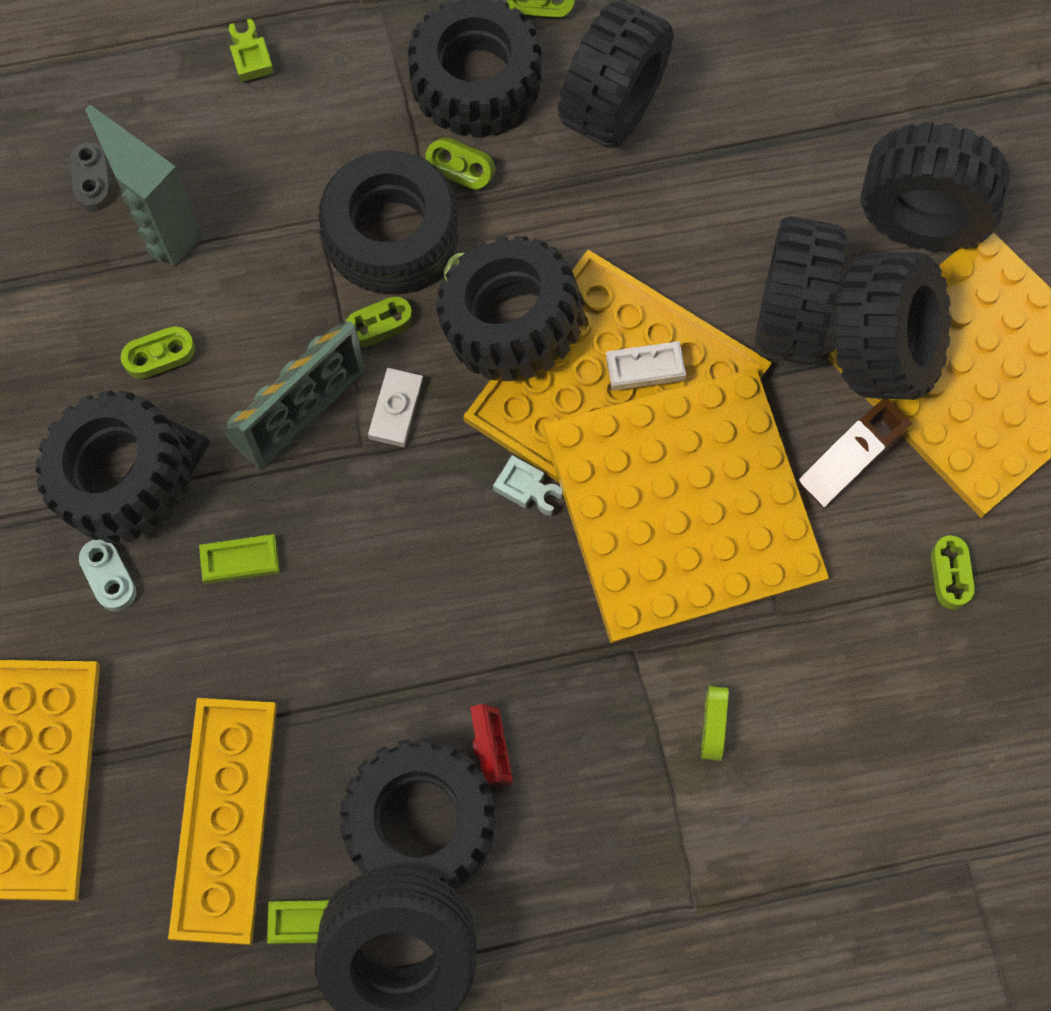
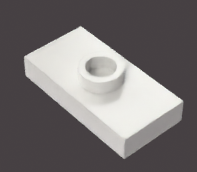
(645, 365)
(395, 407)

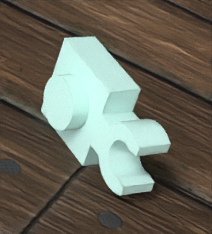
(524, 483)

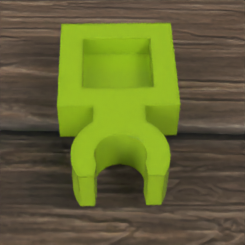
(250, 53)

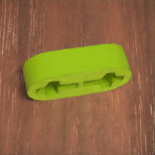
(379, 322)
(961, 572)
(714, 723)

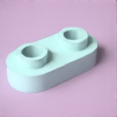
(106, 573)

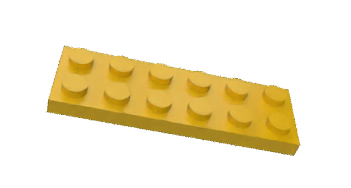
(223, 822)

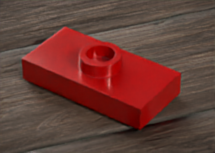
(490, 745)

